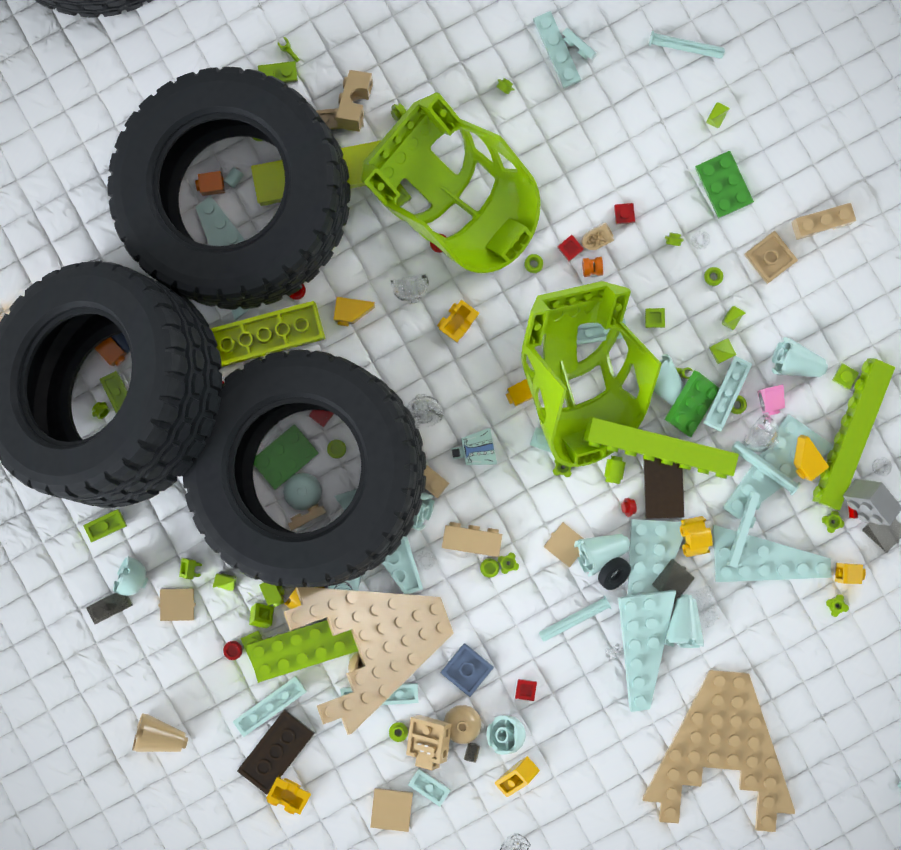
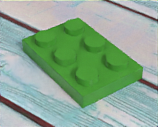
(724, 184)
(692, 404)
(285, 457)

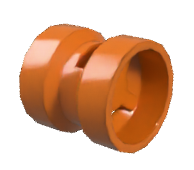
(588, 269)

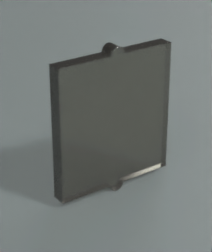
(884, 535)
(673, 578)

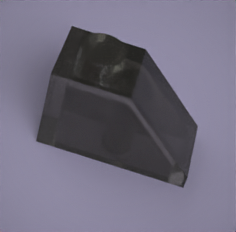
(108, 607)

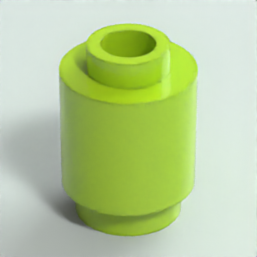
(614, 469)

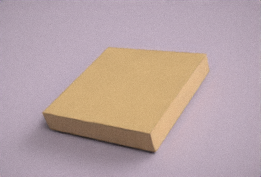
(770, 257)
(391, 809)

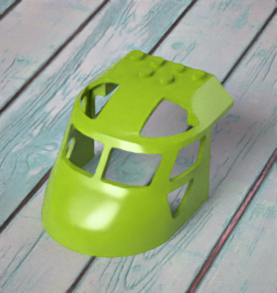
(505, 220)
(557, 319)

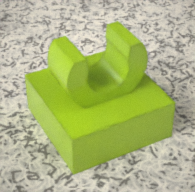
(188, 567)

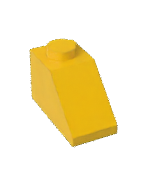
(351, 310)
(519, 393)
(808, 459)
(849, 573)
(517, 776)

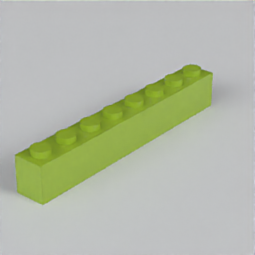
(853, 433)
(659, 446)

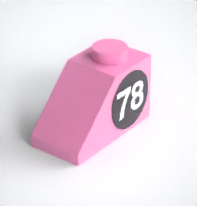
(772, 399)

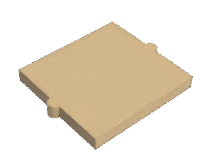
(562, 544)
(177, 604)

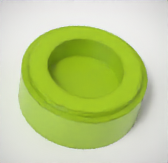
(336, 448)

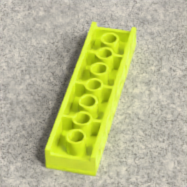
(270, 176)
(268, 333)

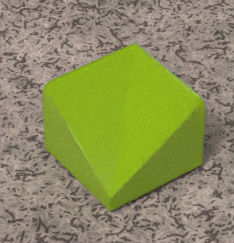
(717, 115)
(732, 317)
(722, 351)
(224, 581)
(261, 615)

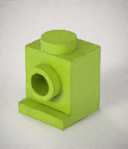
(272, 594)

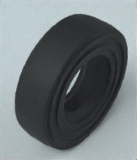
(619, 578)

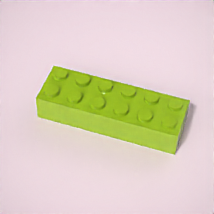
(298, 650)

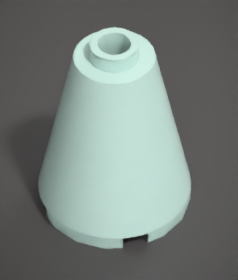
(796, 360)
(668, 382)
(599, 550)
(685, 624)

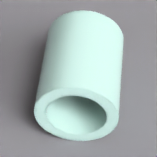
(233, 177)

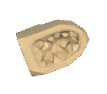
(597, 237)

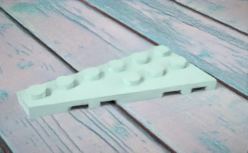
(219, 231)
(780, 457)
(650, 551)
(765, 560)
(399, 564)
(644, 632)

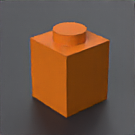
(210, 183)
(111, 352)

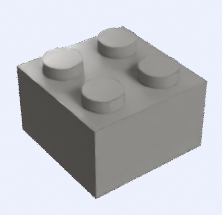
(872, 502)

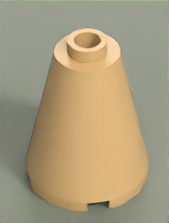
(158, 736)

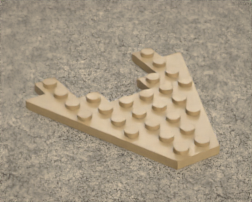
(390, 633)
(723, 732)

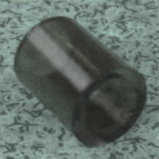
(472, 752)

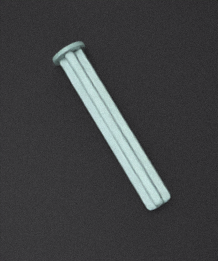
(686, 45)
(765, 467)
(574, 619)

